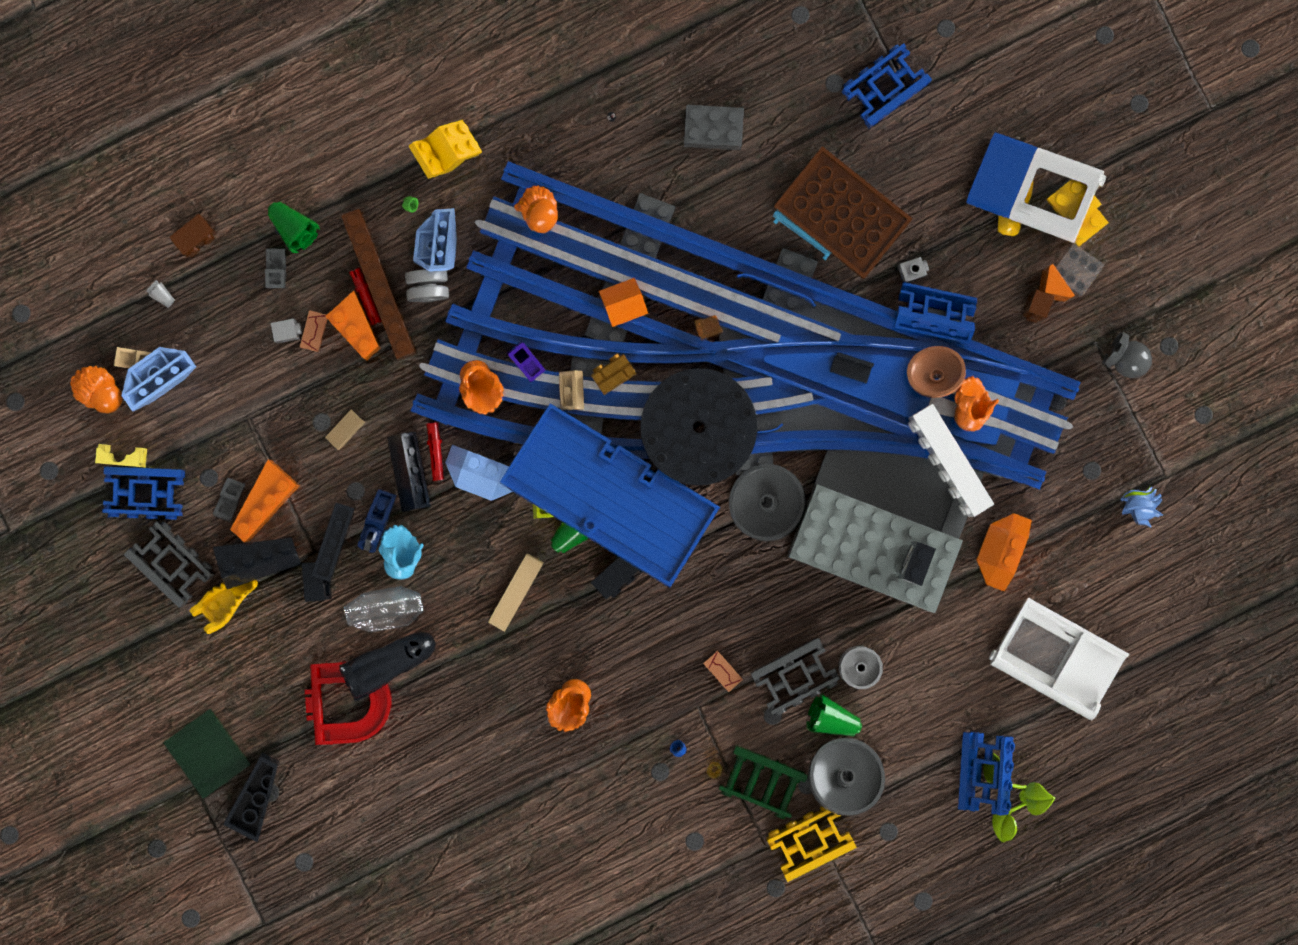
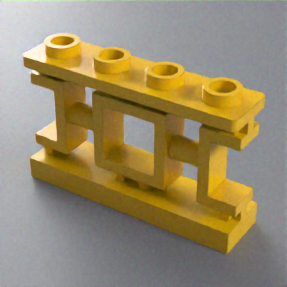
(818, 857)

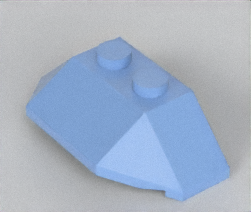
(436, 241)
(155, 376)
(476, 473)

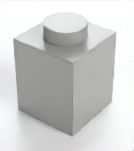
(286, 330)

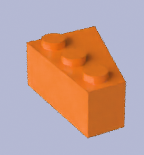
(354, 326)

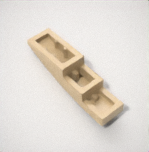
(515, 592)

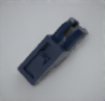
(376, 521)

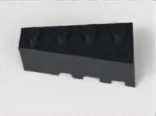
(255, 560)
(613, 577)
(252, 802)

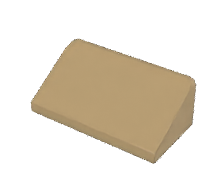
(571, 390)
(345, 429)

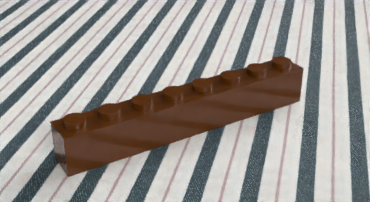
(378, 284)

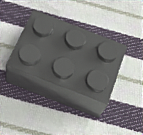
(713, 127)

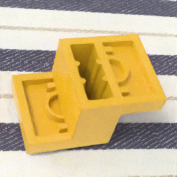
(445, 149)
(1067, 203)

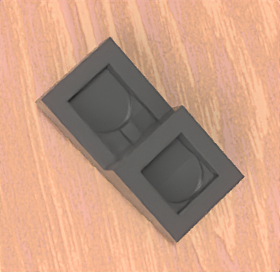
(275, 268)
(229, 499)

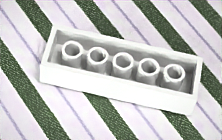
(951, 461)

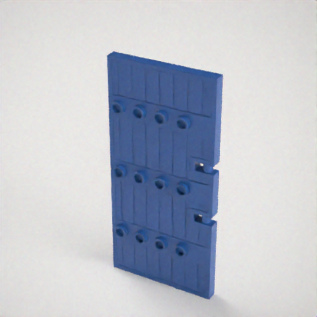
(607, 498)

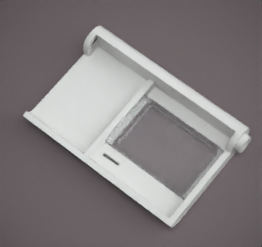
(1051, 660)

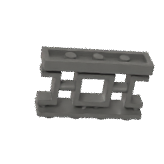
(158, 576)
(787, 662)

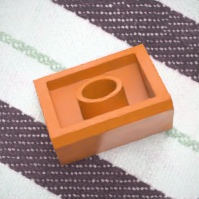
(1055, 285)
(623, 302)

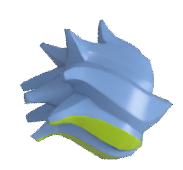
(1142, 505)

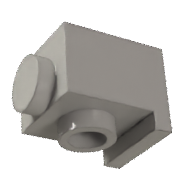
(906, 270)

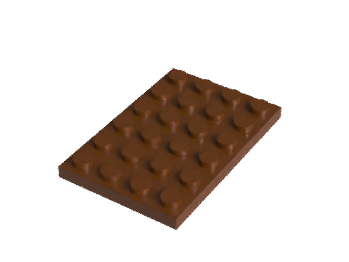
(843, 212)

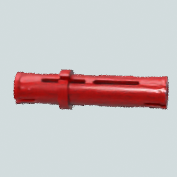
(365, 296)
(435, 451)

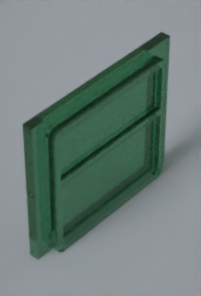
(206, 753)

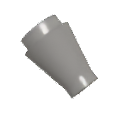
(160, 293)

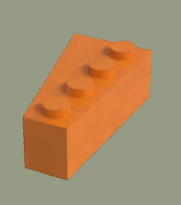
(264, 500)

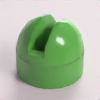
(410, 207)

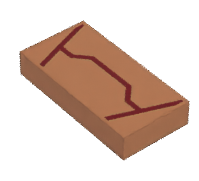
(313, 331)
(723, 671)

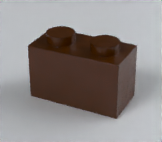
(193, 236)
(1037, 306)

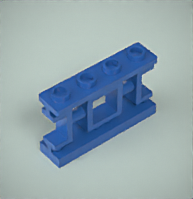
(895, 98)
(936, 324)
(143, 477)
(971, 773)

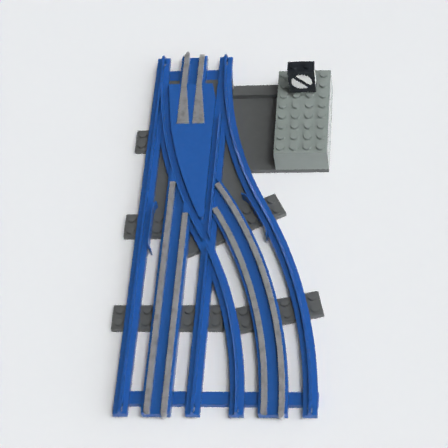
(877, 499)

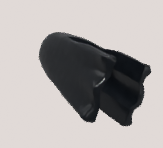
(379, 666)

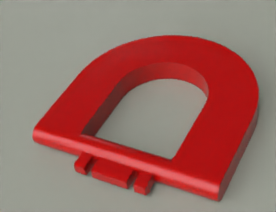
(346, 731)

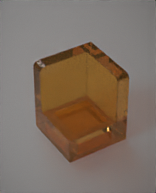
(708, 327)

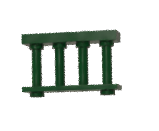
(760, 762)

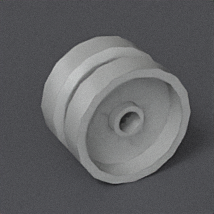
(427, 284)
(871, 667)

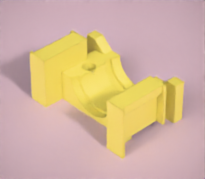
(136, 459)

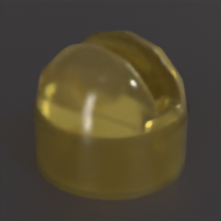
(718, 772)

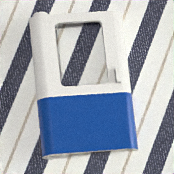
(1008, 174)

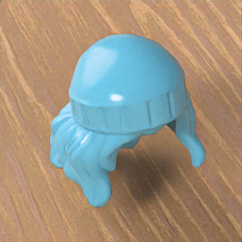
(400, 552)

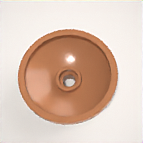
(936, 363)

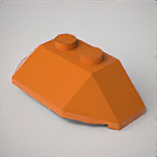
(1003, 550)

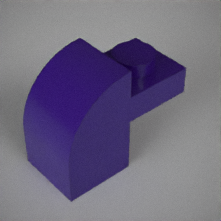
(526, 361)

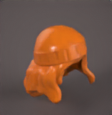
(538, 209)
(480, 387)
(96, 389)
(973, 405)
(569, 705)

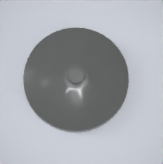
(767, 502)
(846, 776)

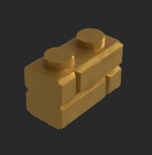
(613, 374)

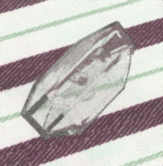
(384, 609)

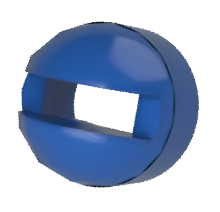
(673, 748)

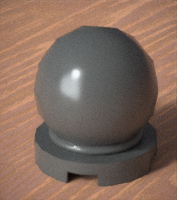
(1130, 358)

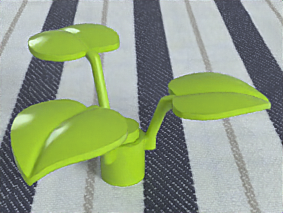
(1032, 796)

